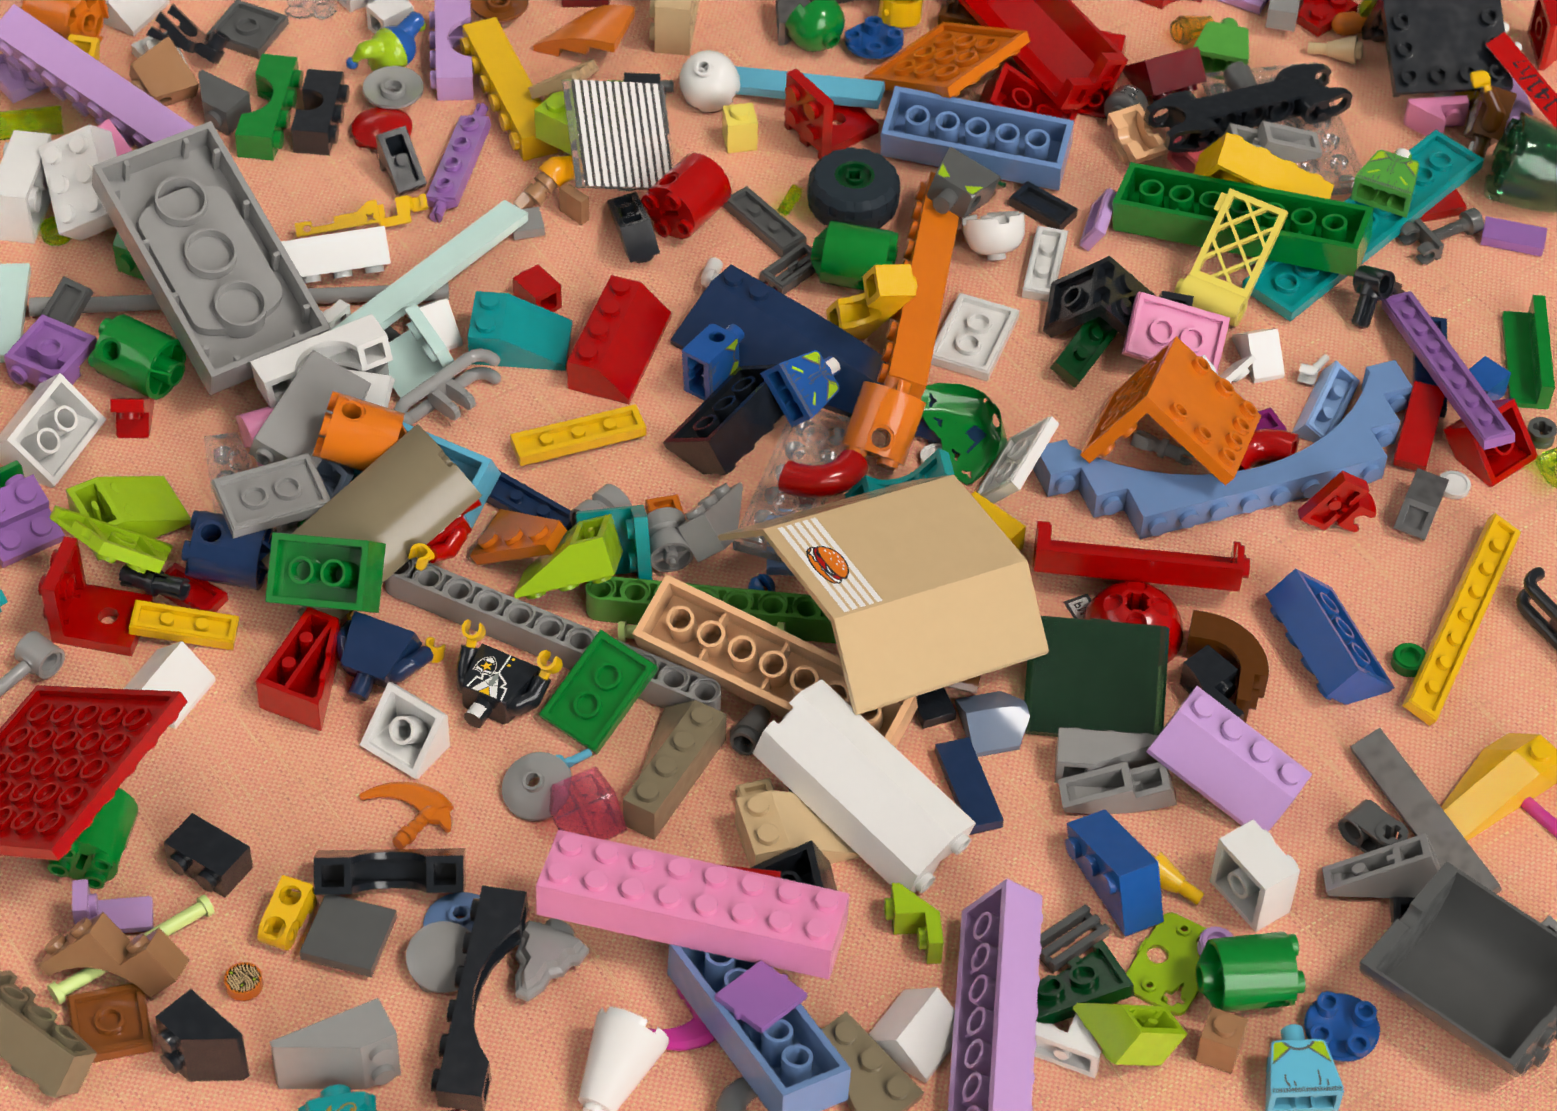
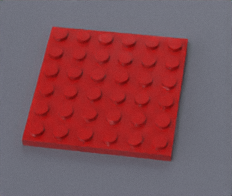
(68, 757)

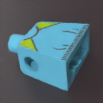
(1301, 1074)

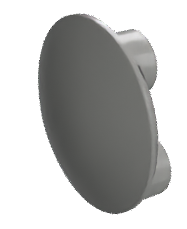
(435, 955)

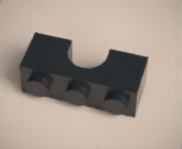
(323, 100)

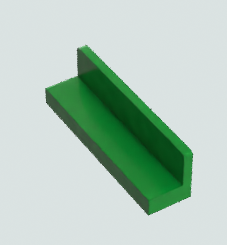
(1529, 355)

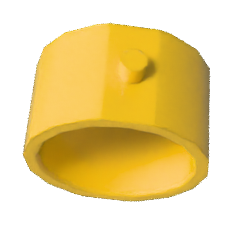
(900, 12)

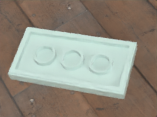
(13, 303)

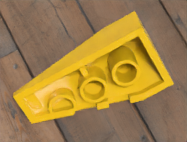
(1500, 781)

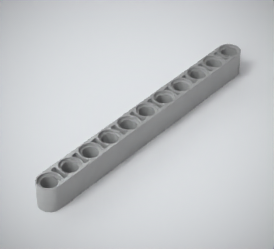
(535, 629)

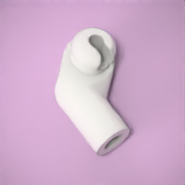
(711, 271)

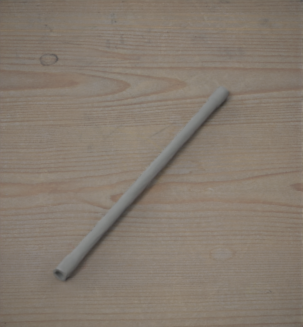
(149, 303)

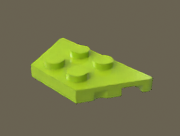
(114, 542)

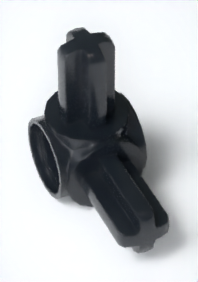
(1372, 286)

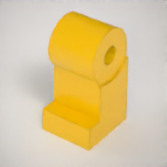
(286, 913)

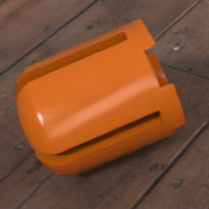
(69, 16)

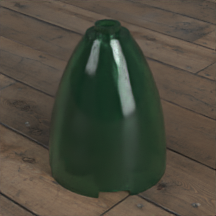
(1525, 166)

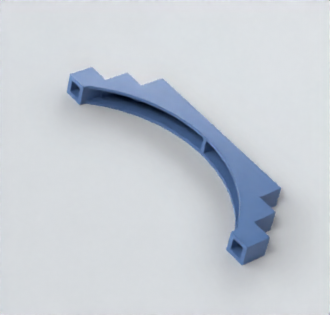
(1172, 502)

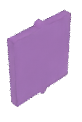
(761, 996)

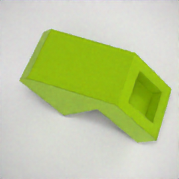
(915, 916)

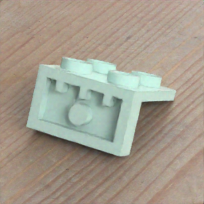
(416, 353)

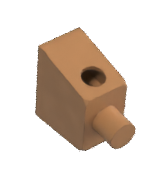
(164, 74)

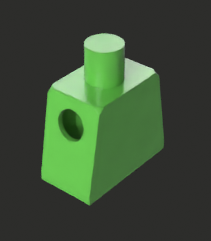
(1223, 45)

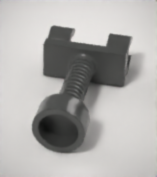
(1431, 245)

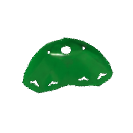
(960, 410)

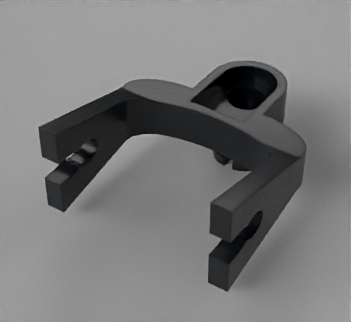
(189, 36)

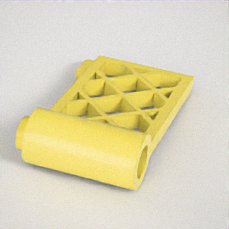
(1216, 294)

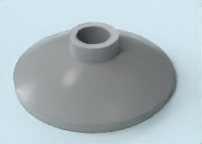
(393, 87)
(528, 801)

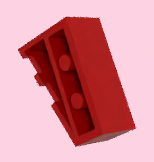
(302, 671)

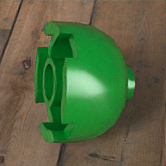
(816, 25)

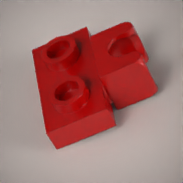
(1339, 501)

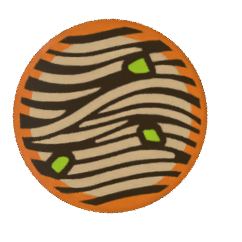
(243, 981)

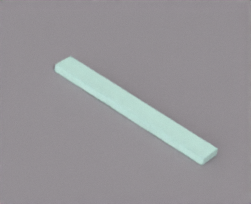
(442, 265)

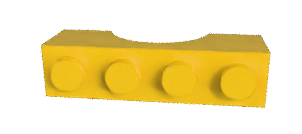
(885, 293)

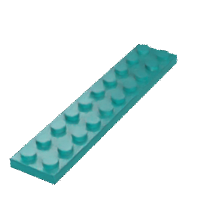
(1441, 170)

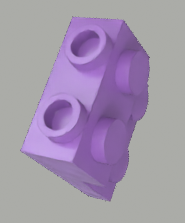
(48, 350)
(25, 520)

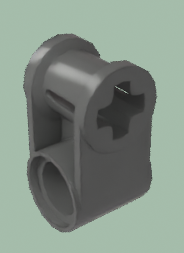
(1371, 827)

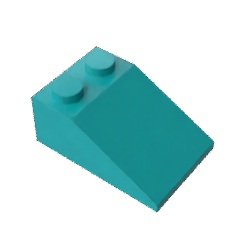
(519, 332)

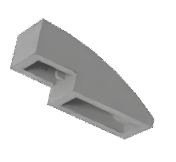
(1282, 14)
(1281, 140)
(1118, 789)

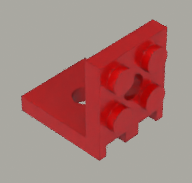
(813, 114)
(77, 608)

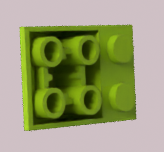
(130, 502)
(584, 554)

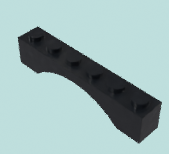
(496, 930)

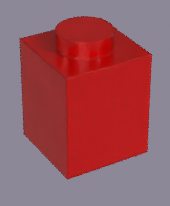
(538, 288)

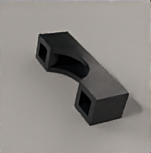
(362, 870)

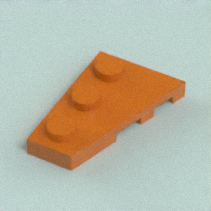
(517, 537)

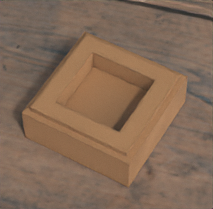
(574, 203)

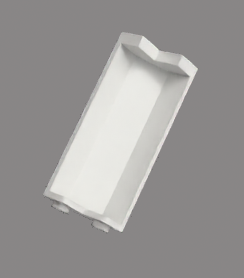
(864, 788)

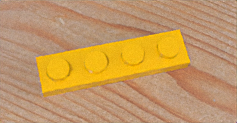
(578, 435)

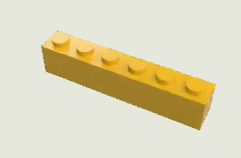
(506, 84)

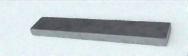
(1419, 807)

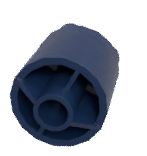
(221, 559)

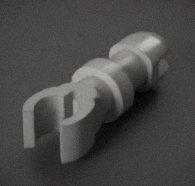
(1146, 441)

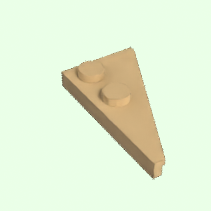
(554, 84)

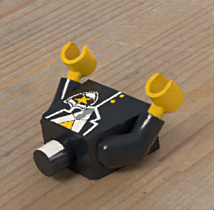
(498, 683)

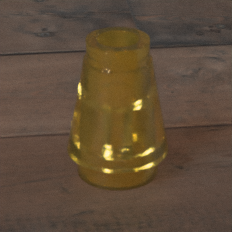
(1188, 28)

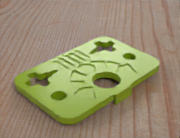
(1175, 971)

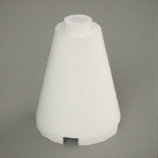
(618, 1058)

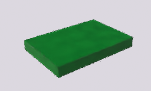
(598, 691)

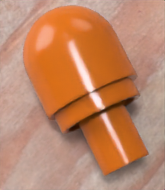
(1348, 23)

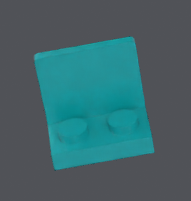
(633, 534)

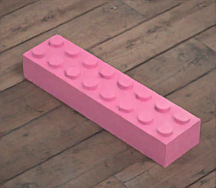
(692, 904)

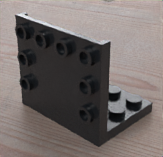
(1438, 43)

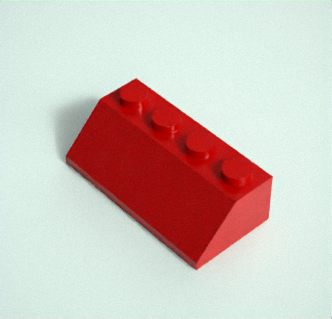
(617, 341)

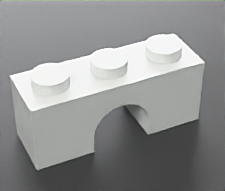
(380, 12)

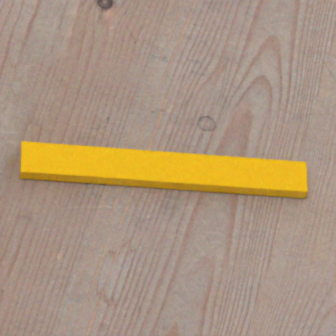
(1461, 619)

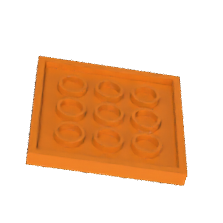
(949, 58)

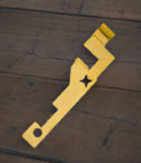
(359, 218)

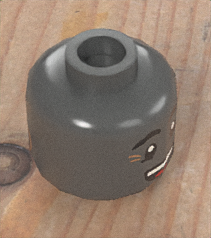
(1124, 97)

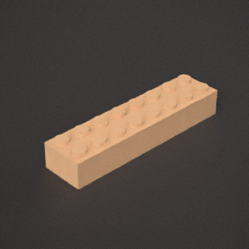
(748, 654)

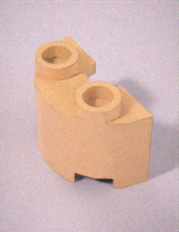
(1133, 136)

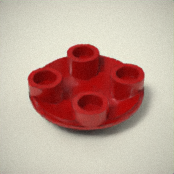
(377, 121)

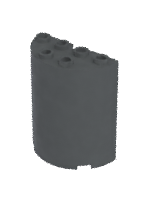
(1473, 969)

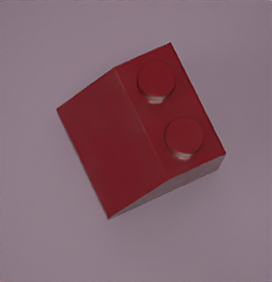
(1167, 73)

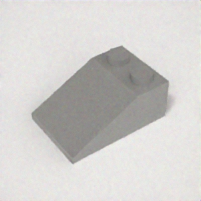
(345, 1049)

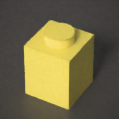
(739, 127)

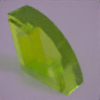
(790, 199)

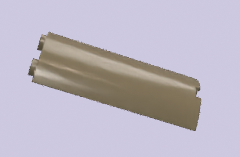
(395, 501)

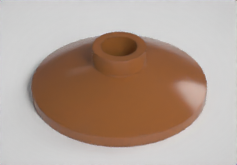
(502, 9)

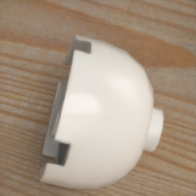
(709, 81)
(994, 233)

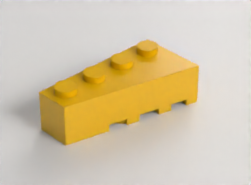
(1242, 162)

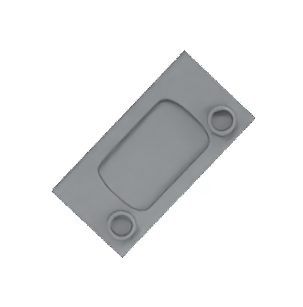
(207, 253)

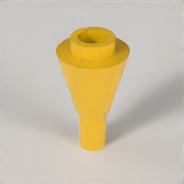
(1175, 882)

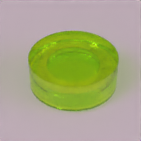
(50, 233)

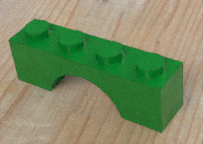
(262, 130)

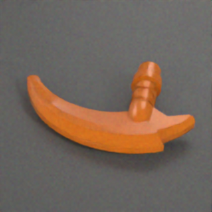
(431, 804)

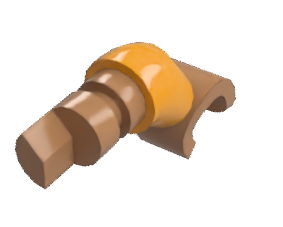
(551, 175)

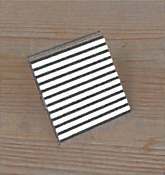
(618, 133)

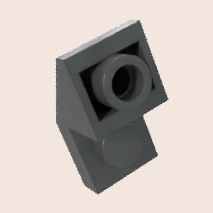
(1421, 504)

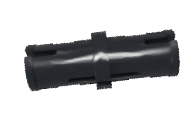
(154, 583)

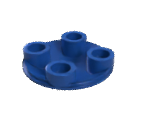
(874, 39)
(1344, 1024)

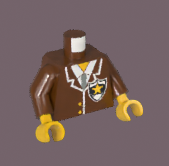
(1488, 112)

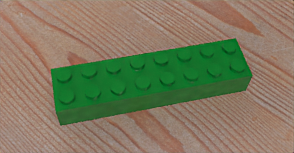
(1181, 210)

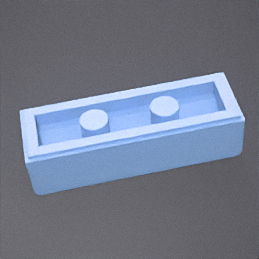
(1326, 402)

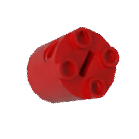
(687, 196)

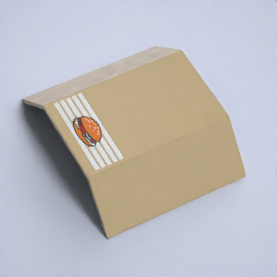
(912, 586)

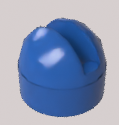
(761, 580)

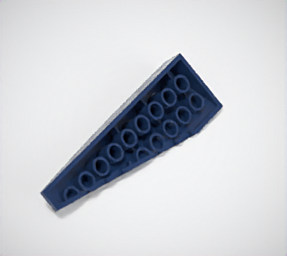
(783, 329)

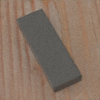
(764, 221)

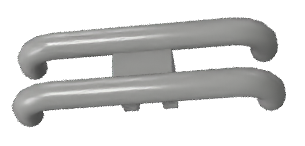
(443, 389)

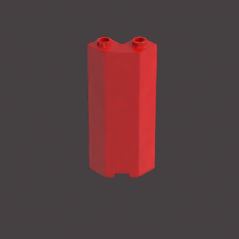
(1065, 48)
(1138, 563)

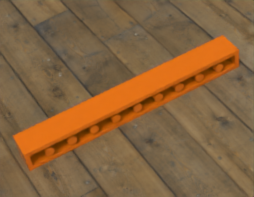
(917, 322)

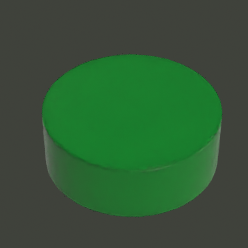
(1407, 659)

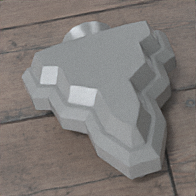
(545, 954)

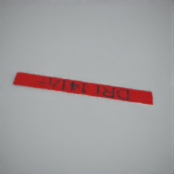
(1525, 75)

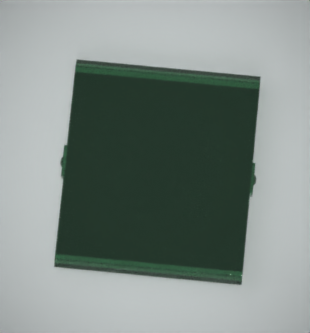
(1098, 677)

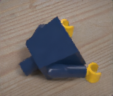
(381, 653)

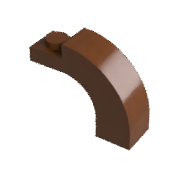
(1238, 648)

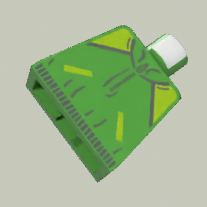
(1387, 181)

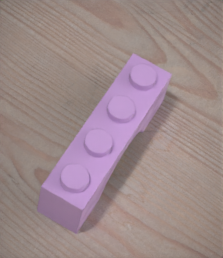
(453, 70)

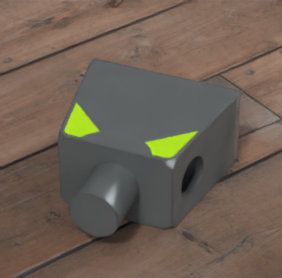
(961, 185)

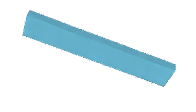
(840, 89)

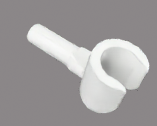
(1309, 373)

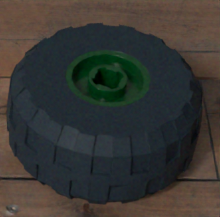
(853, 188)

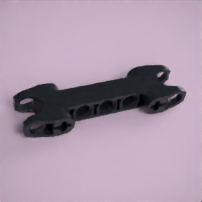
(1289, 96)

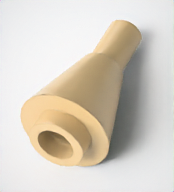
(1343, 49)

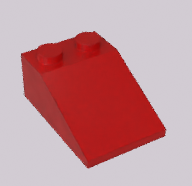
(1016, 91)

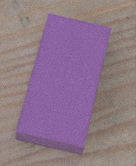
(1513, 236)

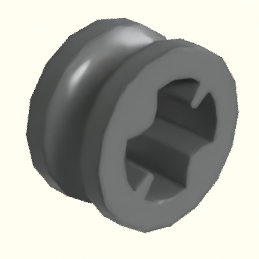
(1543, 425)

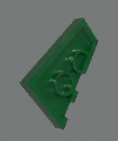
(1086, 980)

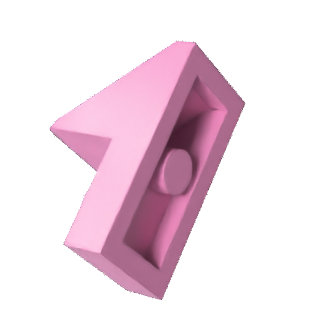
(1436, 113)

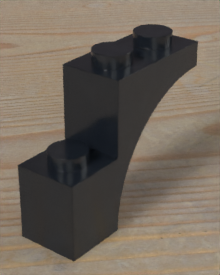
(1213, 675)

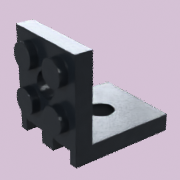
(1090, 293)

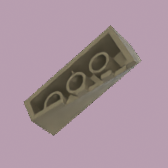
(678, 755)
(38, 1046)

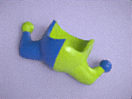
(390, 45)

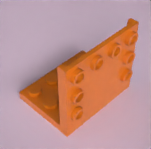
(1188, 403)

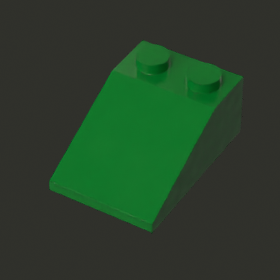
(325, 572)

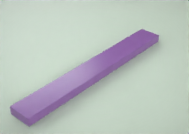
(1448, 371)

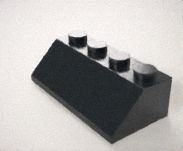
(727, 423)

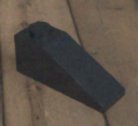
(634, 227)

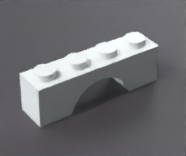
(355, 345)

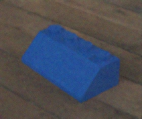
(1327, 639)

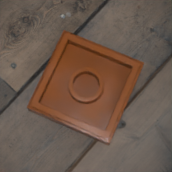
(112, 1021)

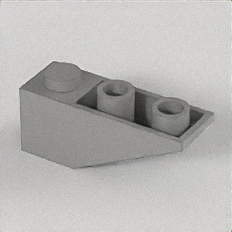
(712, 517)
(1089, 750)

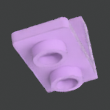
(128, 914)

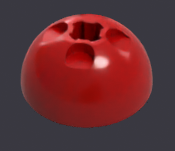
(1139, 604)

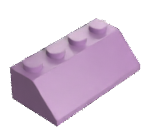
(1228, 761)

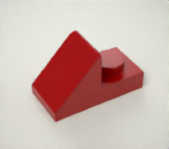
(132, 416)

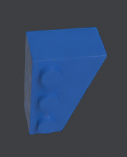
(1117, 870)

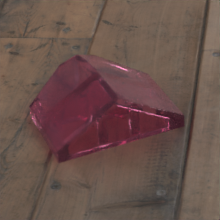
(587, 806)

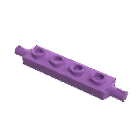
(458, 162)

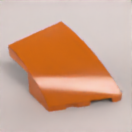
(596, 28)

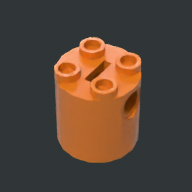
(889, 411)
(357, 431)

